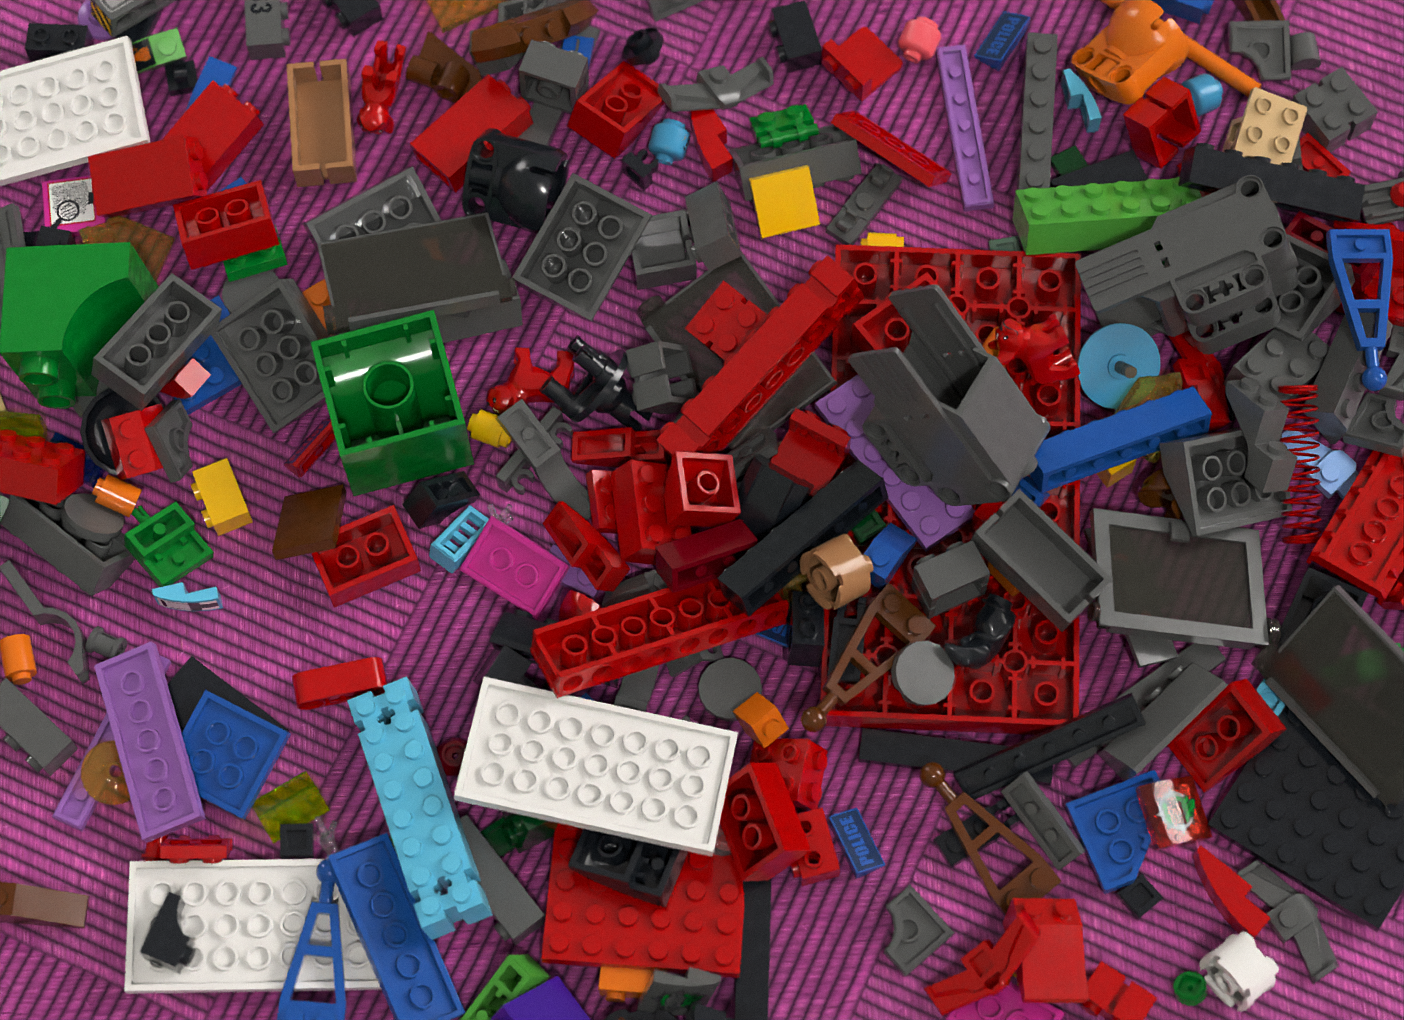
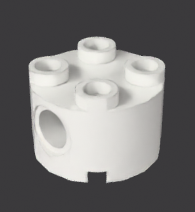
(1239, 971)

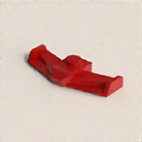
(1205, 375)
(987, 967)

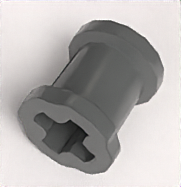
(105, 644)

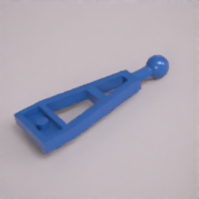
(1364, 247)
(305, 1010)

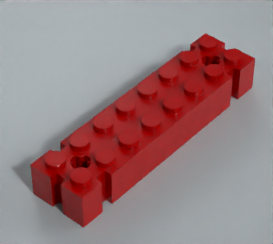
(764, 361)

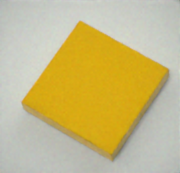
(784, 201)

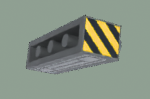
(120, 15)

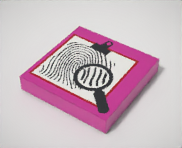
(70, 204)

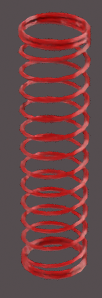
(1310, 537)

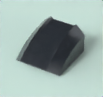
(769, 496)

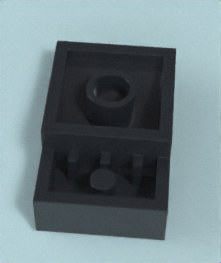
(628, 865)

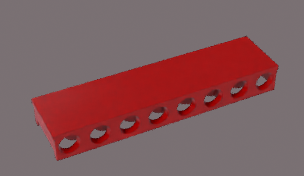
(644, 634)

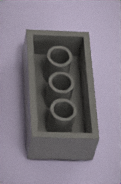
(156, 341)

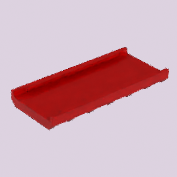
(1368, 529)

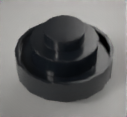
(643, 46)

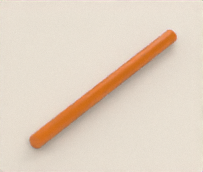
(1208, 60)

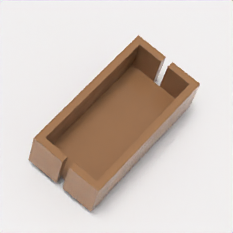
(321, 123)

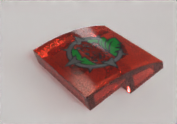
(1173, 812)

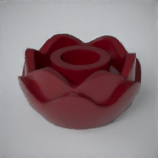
(447, 750)

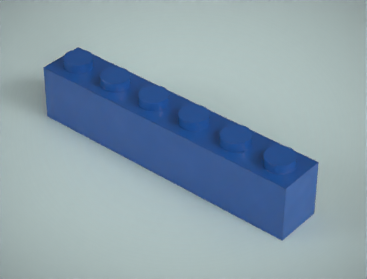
(1119, 438)

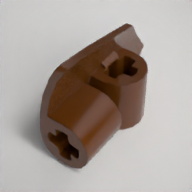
(442, 70)

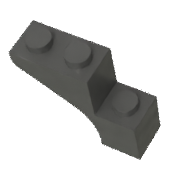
(1262, 423)

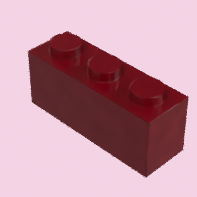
(1314, 233)
(702, 555)

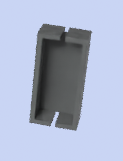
(1041, 560)

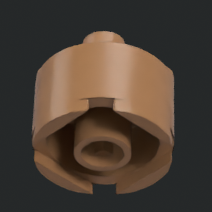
(836, 572)

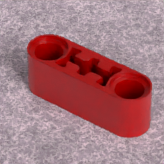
(338, 683)

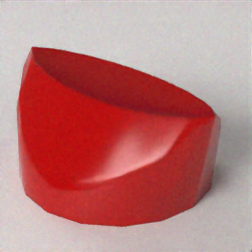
(575, 605)

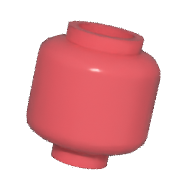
(919, 39)

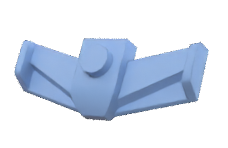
(1337, 468)

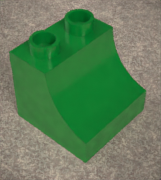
(63, 310)
(392, 403)

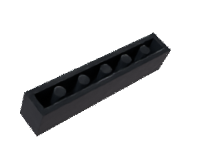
(1286, 185)
(778, 556)

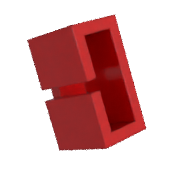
(1115, 999)

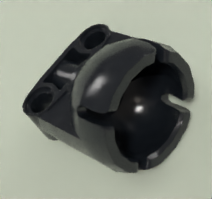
(513, 180)

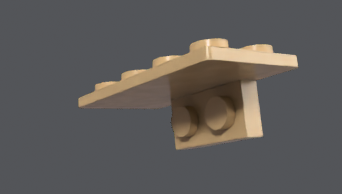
(1267, 127)

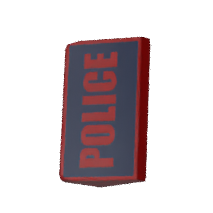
(311, 449)

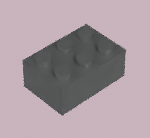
(1282, 362)

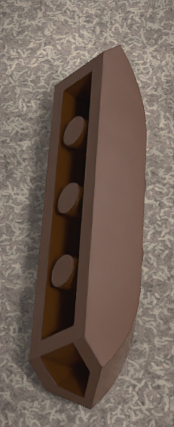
(546, 24)

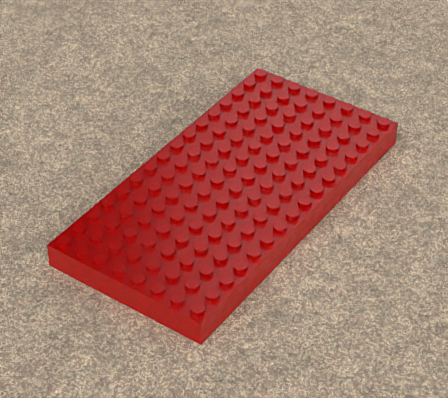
(1037, 670)

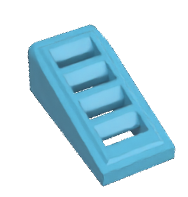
(447, 553)

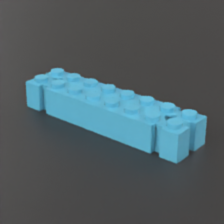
(419, 808)

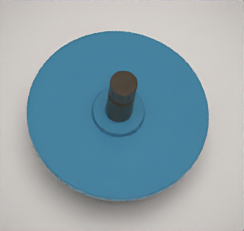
(1114, 361)

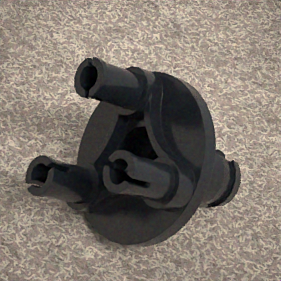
(600, 390)

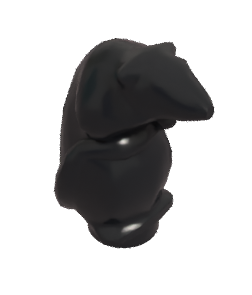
(991, 629)

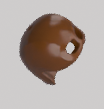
(1157, 494)

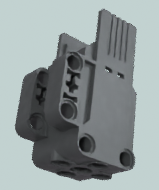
(1220, 267)
(946, 415)

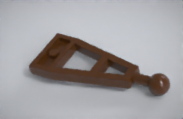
(901, 619)
(1031, 882)

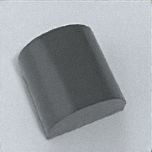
(1304, 51)

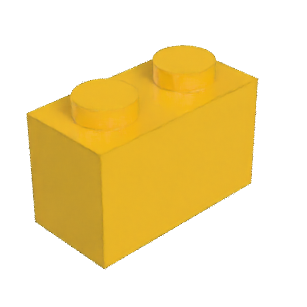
(221, 496)

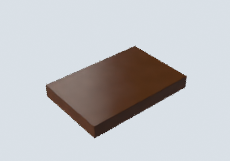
(309, 522)

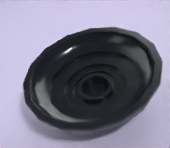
(101, 407)

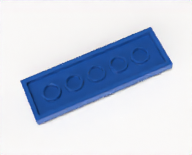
(390, 932)

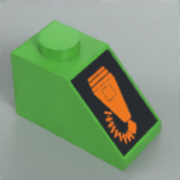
(158, 50)

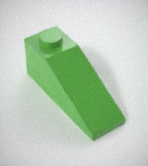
(512, 979)

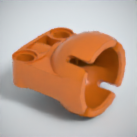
(1130, 54)

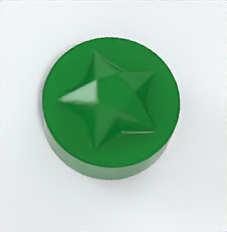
(1190, 988)

